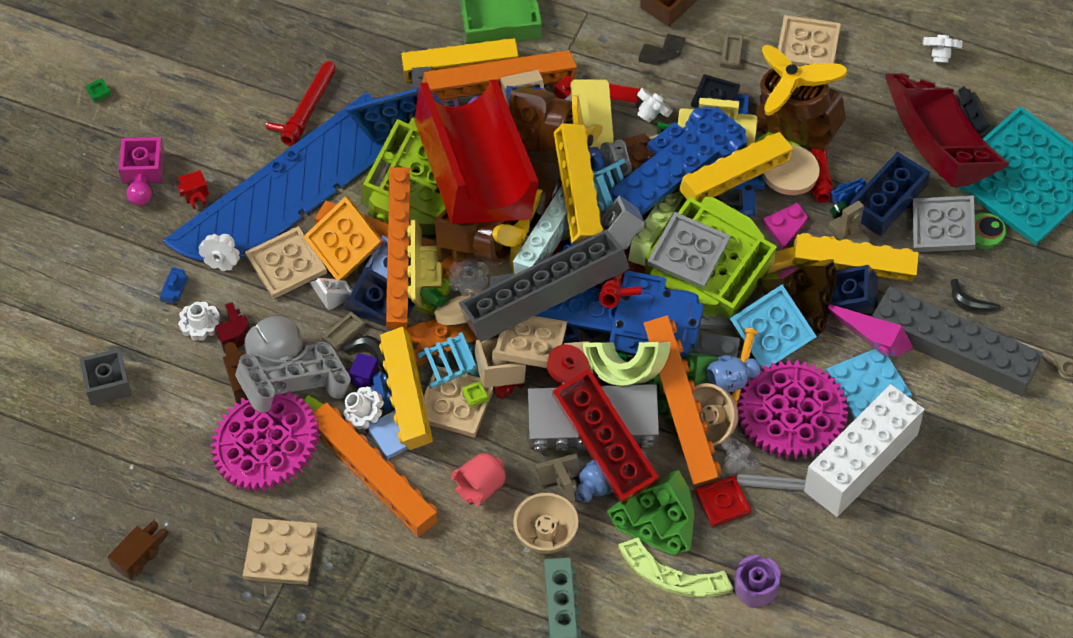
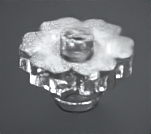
(468, 277)
(738, 457)

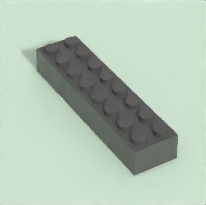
(544, 285)
(961, 342)

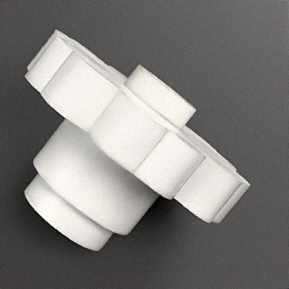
(942, 47)
(652, 105)
(219, 251)
(199, 320)
(363, 407)

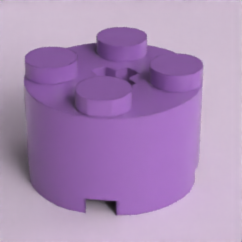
(757, 581)

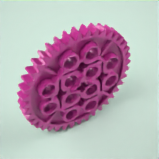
(795, 379)
(265, 470)

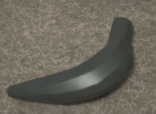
(969, 303)
(367, 343)

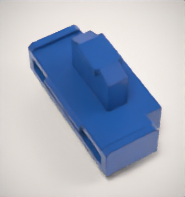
(847, 191)
(174, 286)
(382, 388)

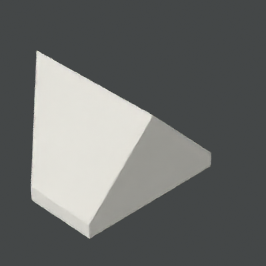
(331, 291)

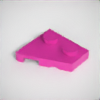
(786, 224)

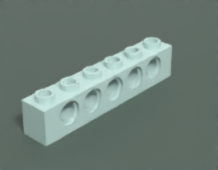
(545, 235)

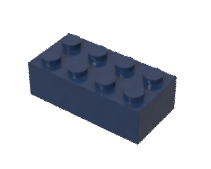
(891, 192)

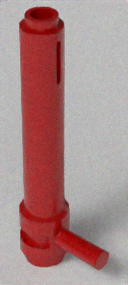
(296, 124)
(823, 186)
(613, 291)

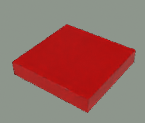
(723, 501)

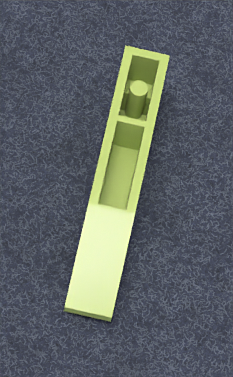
(654, 227)

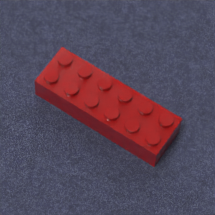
(605, 436)

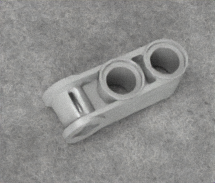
(616, 154)

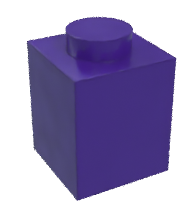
(363, 370)

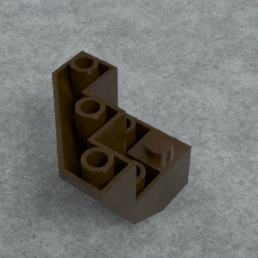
(549, 179)
(809, 287)

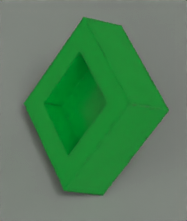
(98, 90)
(433, 296)

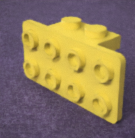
(595, 107)
(730, 108)
(424, 268)

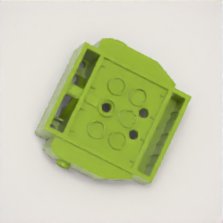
(424, 201)
(725, 293)

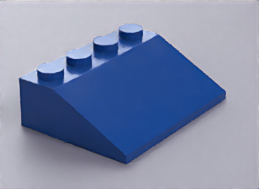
(379, 115)

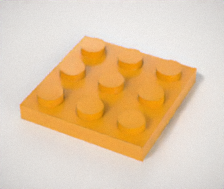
(343, 239)

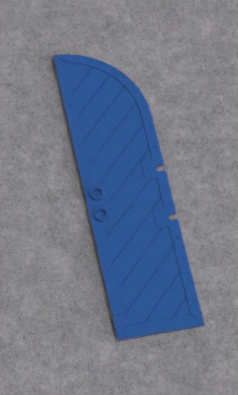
(285, 187)

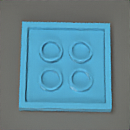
(778, 325)
(865, 379)

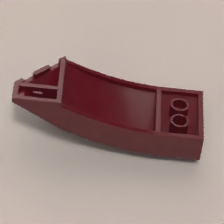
(942, 131)

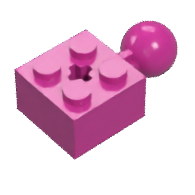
(141, 164)

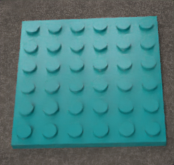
(1037, 184)

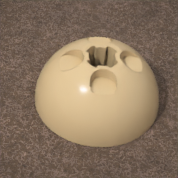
(713, 400)
(548, 514)

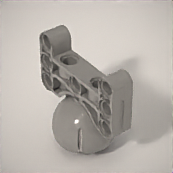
(280, 365)

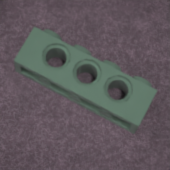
(555, 571)

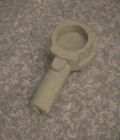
(1064, 366)

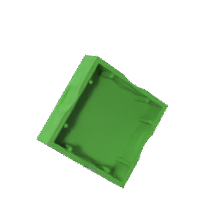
(500, 20)

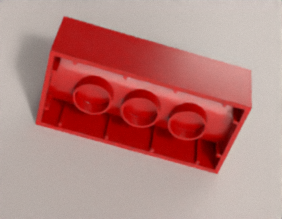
(477, 157)

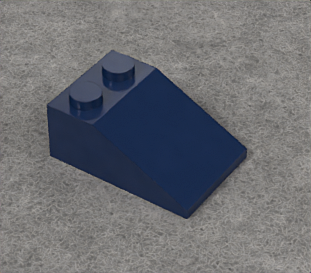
(856, 290)
(369, 297)

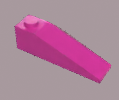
(880, 334)

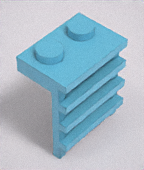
(603, 196)
(463, 354)

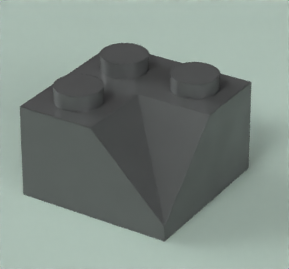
(105, 376)

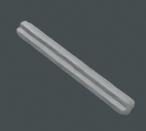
(771, 482)

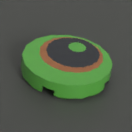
(988, 231)

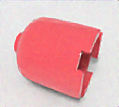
(479, 478)

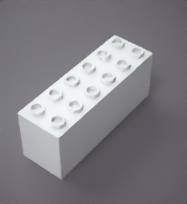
(863, 450)

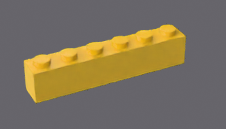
(458, 56)
(736, 168)
(577, 182)
(883, 260)
(406, 388)

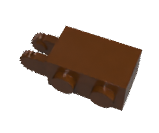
(231, 363)
(137, 550)

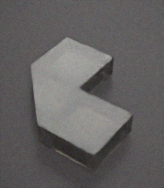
(657, 55)

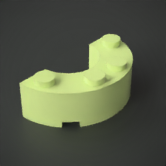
(614, 370)

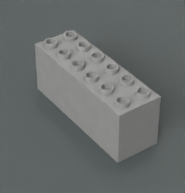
(632, 402)

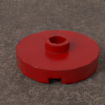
(560, 369)

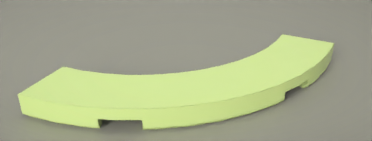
(672, 580)

